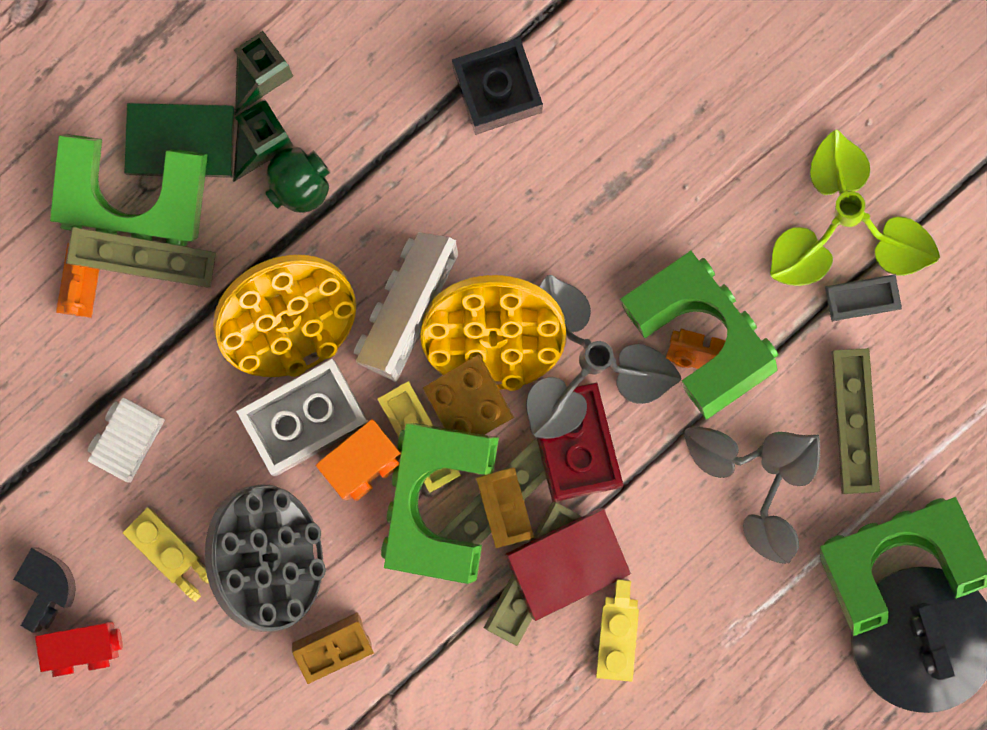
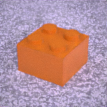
(360, 461)

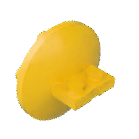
(284, 314)
(503, 320)

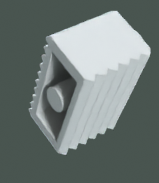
(125, 439)

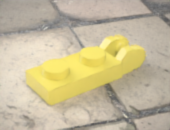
(166, 550)

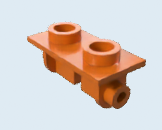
(77, 290)
(688, 351)

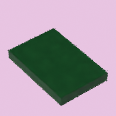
(162, 127)

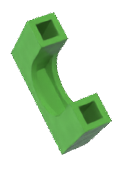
(80, 202)
(688, 288)
(936, 528)
(410, 542)

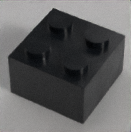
(497, 86)

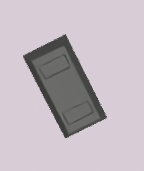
(863, 297)

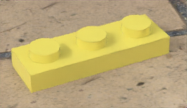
(404, 408)

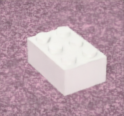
(302, 417)

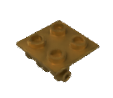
(468, 399)

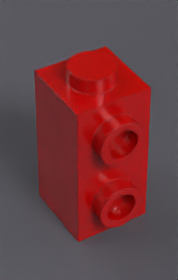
(78, 646)

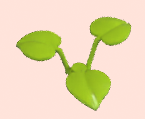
(844, 168)

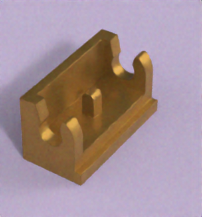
(505, 507)
(332, 648)

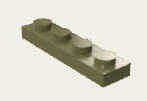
(140, 257)
(855, 421)
(472, 522)
(510, 615)

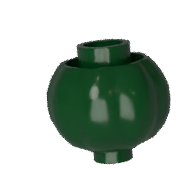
(297, 180)

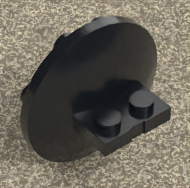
(931, 647)

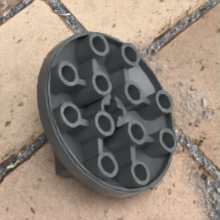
(264, 558)

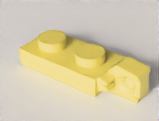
(618, 635)

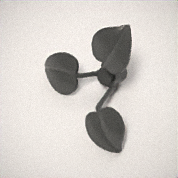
(642, 371)
(783, 454)

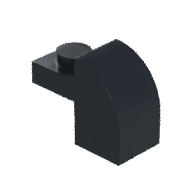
(51, 581)

